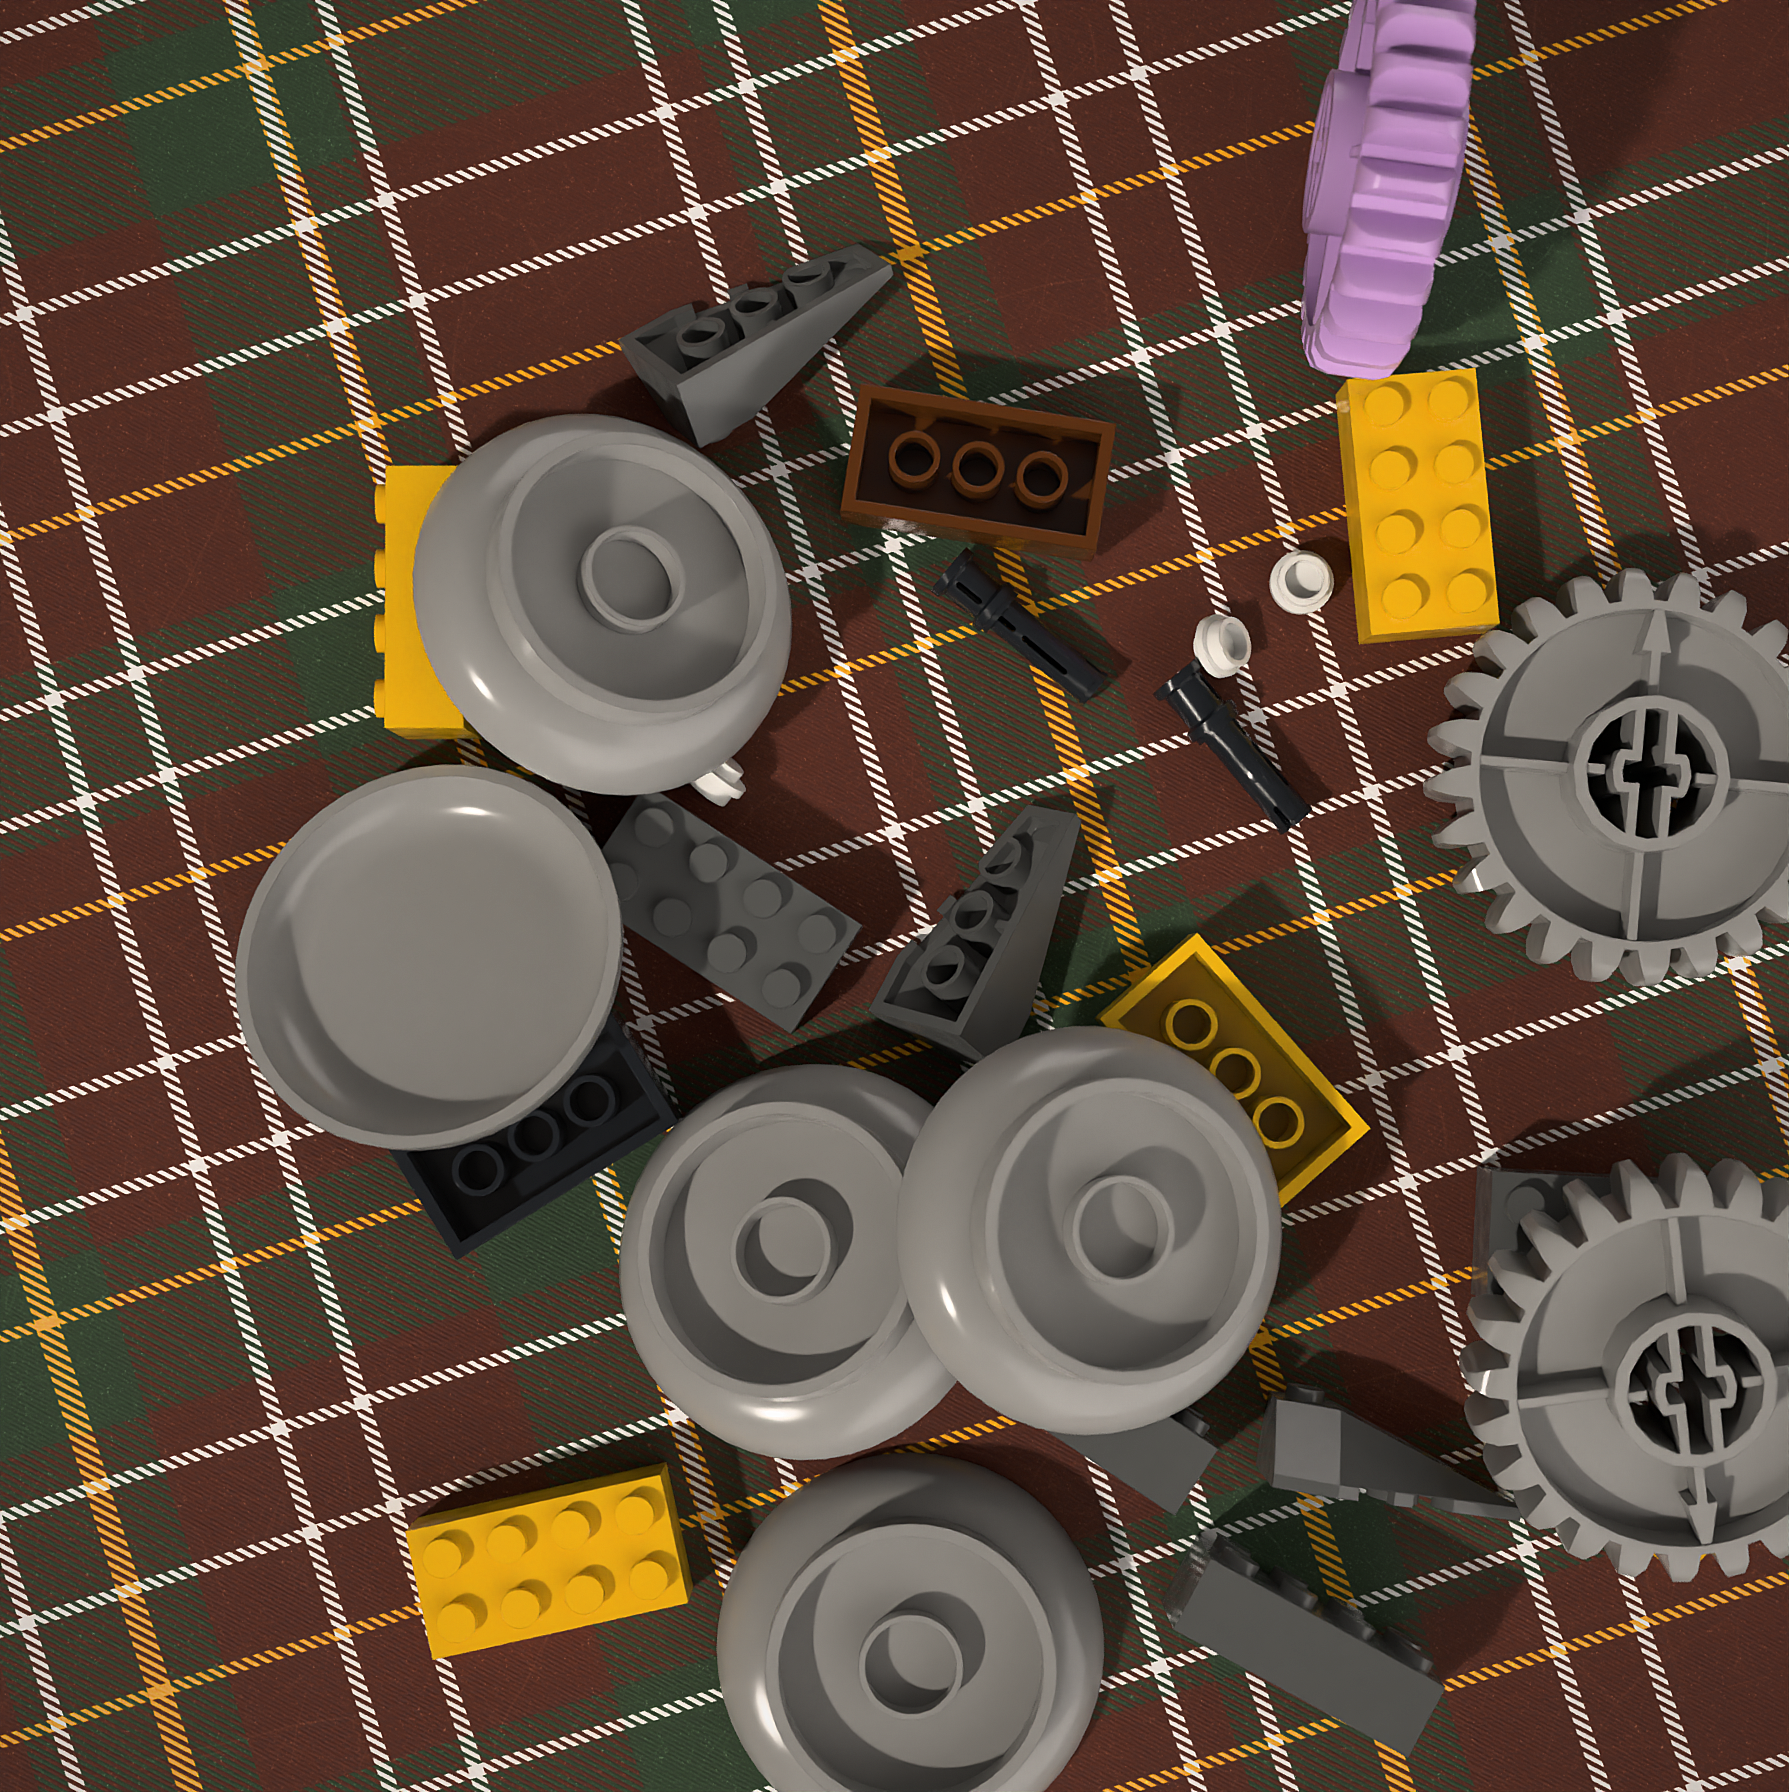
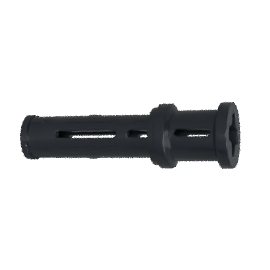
(996, 609)
(1214, 723)

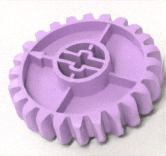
(1383, 180)

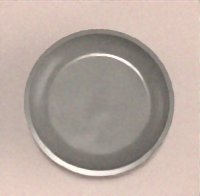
(602, 604)
(429, 958)
(1088, 1230)
(772, 1264)
(910, 1634)

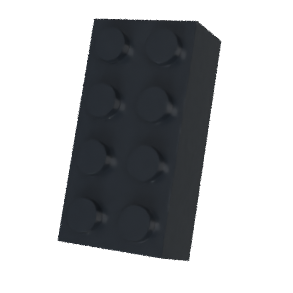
(581, 1129)

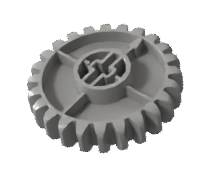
(1676, 700)
(1600, 1325)

